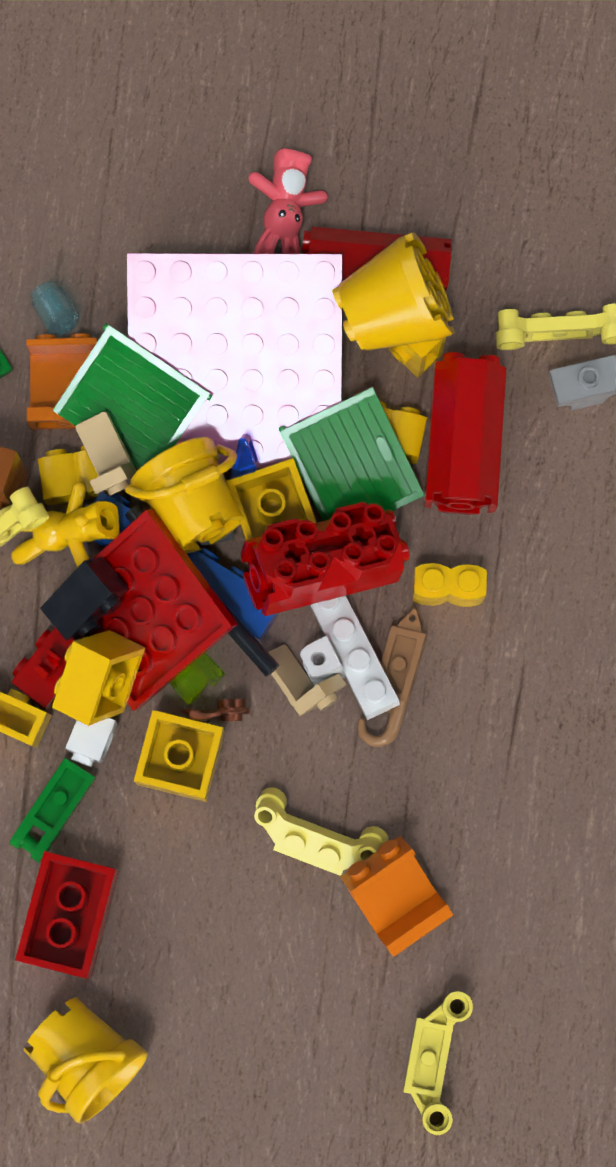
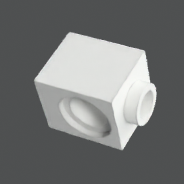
(91, 742)

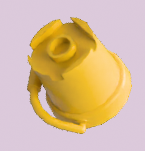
(190, 491)
(82, 1061)

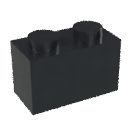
(85, 599)

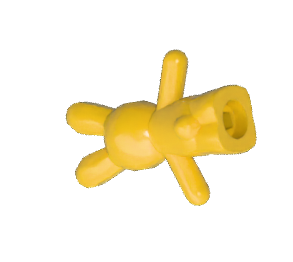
(71, 529)

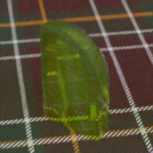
(196, 678)

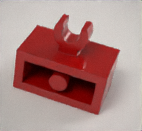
(44, 668)

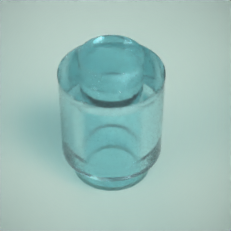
(54, 308)

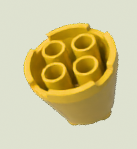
(395, 298)

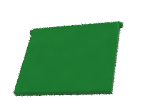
(138, 390)
(351, 456)

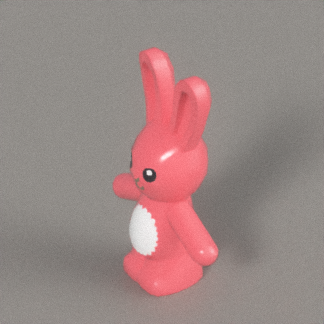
(283, 215)

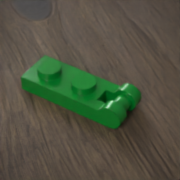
(53, 809)

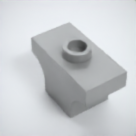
(584, 383)

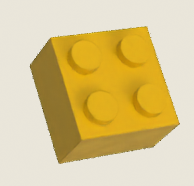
(270, 498)
(97, 677)
(179, 756)

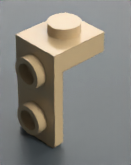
(106, 454)
(299, 688)

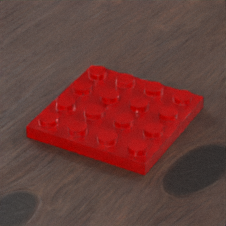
(166, 606)

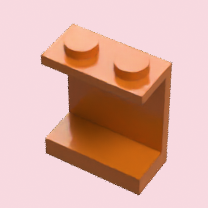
(52, 369)
(396, 895)

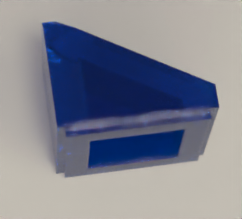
(247, 459)

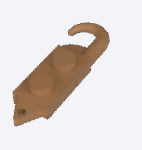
(401, 666)

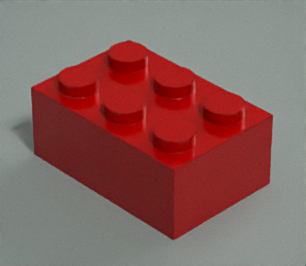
(67, 915)

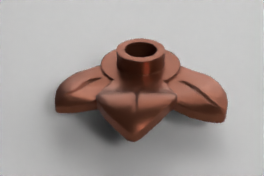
(229, 709)

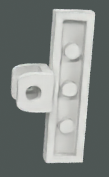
(350, 654)

